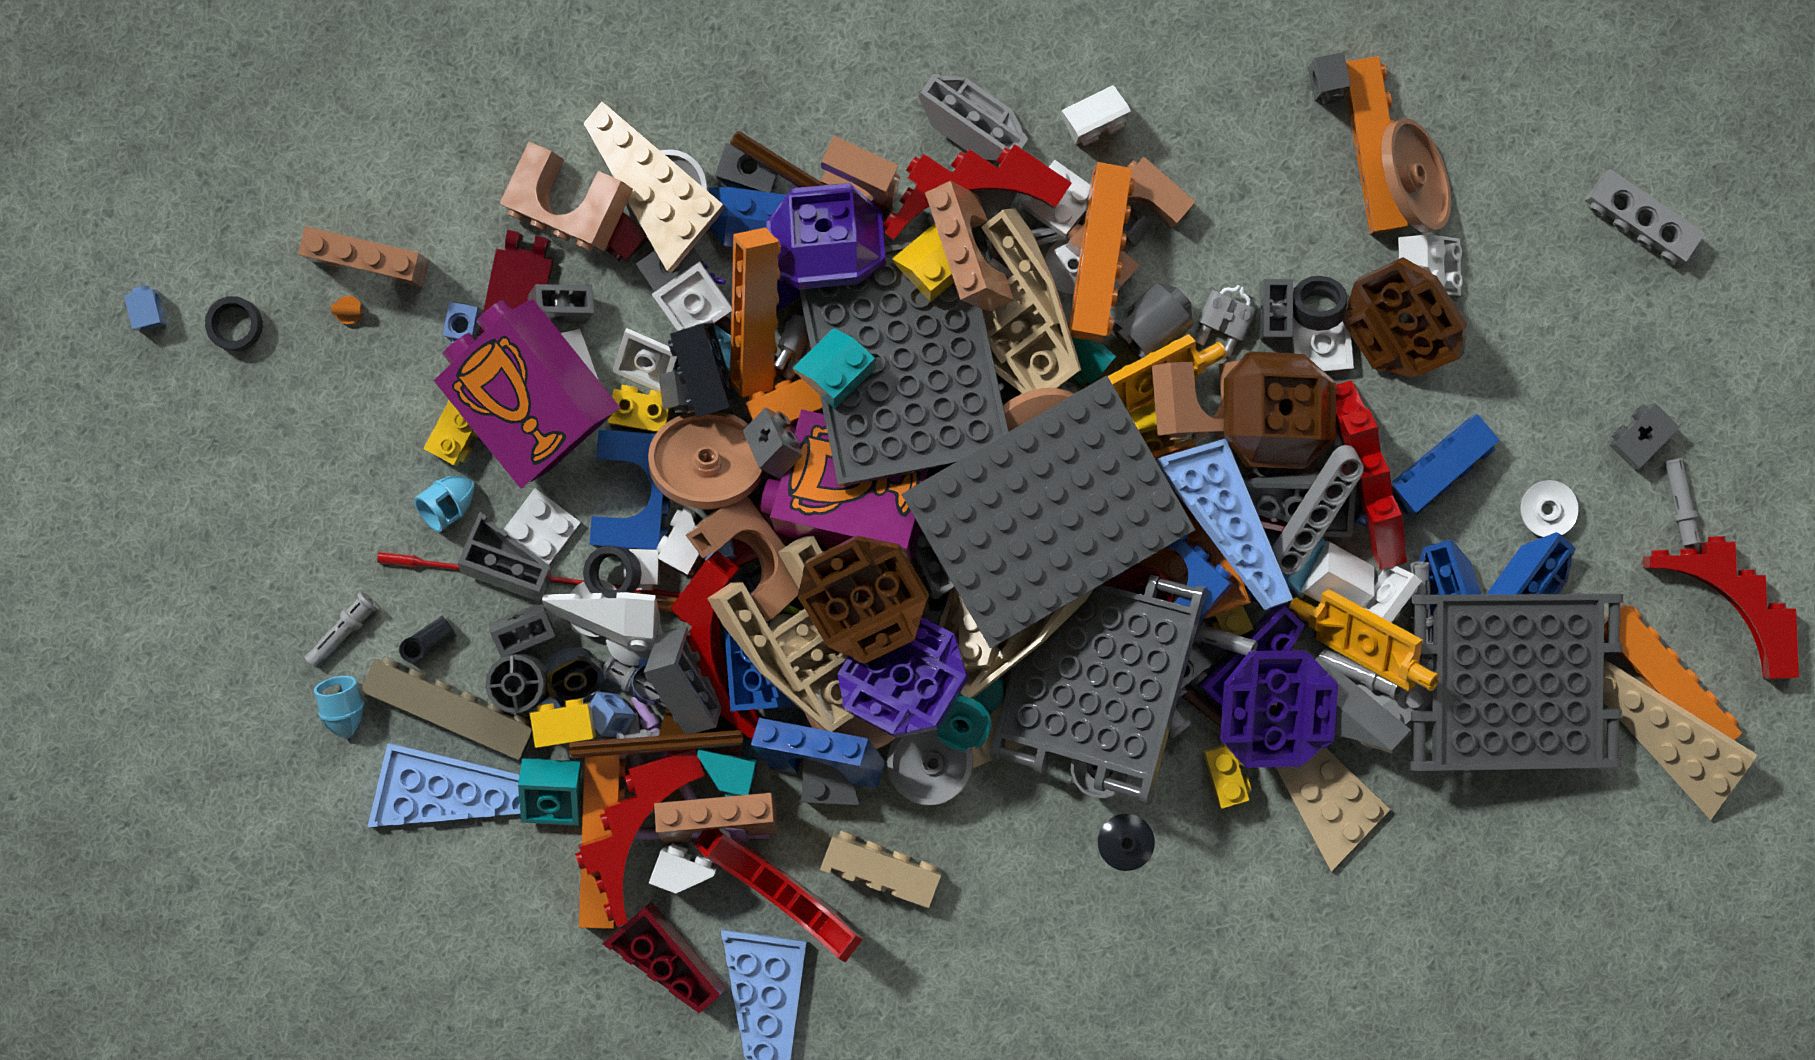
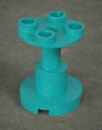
(969, 718)

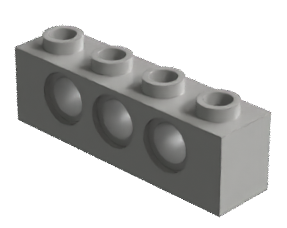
(1684, 234)

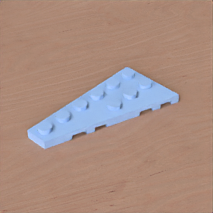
(1219, 500)
(436, 787)
(765, 990)

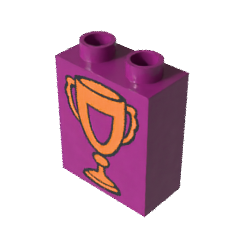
(524, 390)
(813, 505)

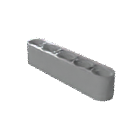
(1317, 497)

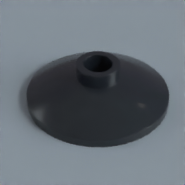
(1123, 827)

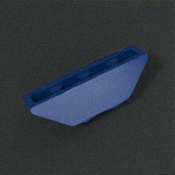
(744, 211)
(1537, 567)
(1449, 570)

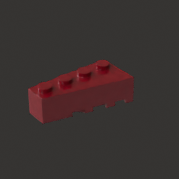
(666, 957)

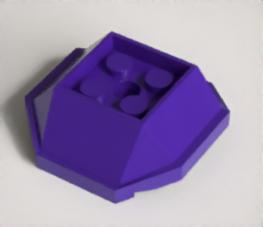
(827, 236)
(921, 702)
(1303, 712)

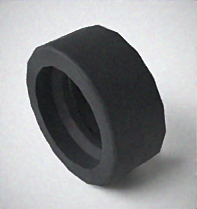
(1320, 286)
(213, 314)
(592, 567)

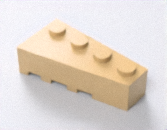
(881, 869)

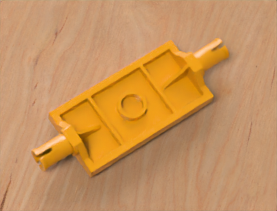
(1135, 380)
(1367, 639)

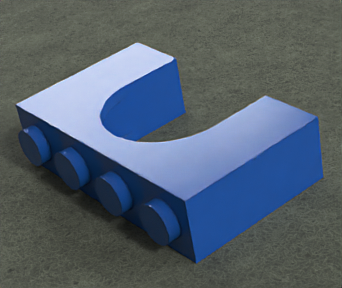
(645, 528)
(1201, 573)
(785, 744)

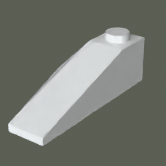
(627, 619)

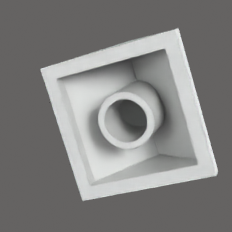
(643, 359)
(1341, 573)

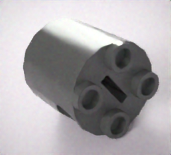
(1154, 320)
(517, 683)

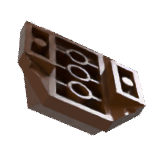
(1386, 331)
(1253, 416)
(860, 624)

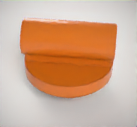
(347, 310)

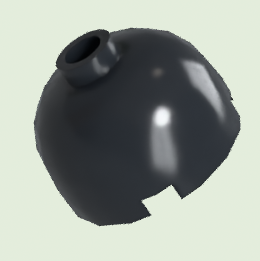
(574, 674)

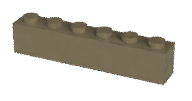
(447, 708)

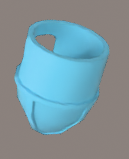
(434, 508)
(340, 711)

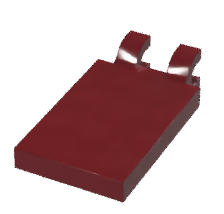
(517, 271)

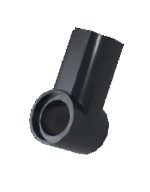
(429, 639)

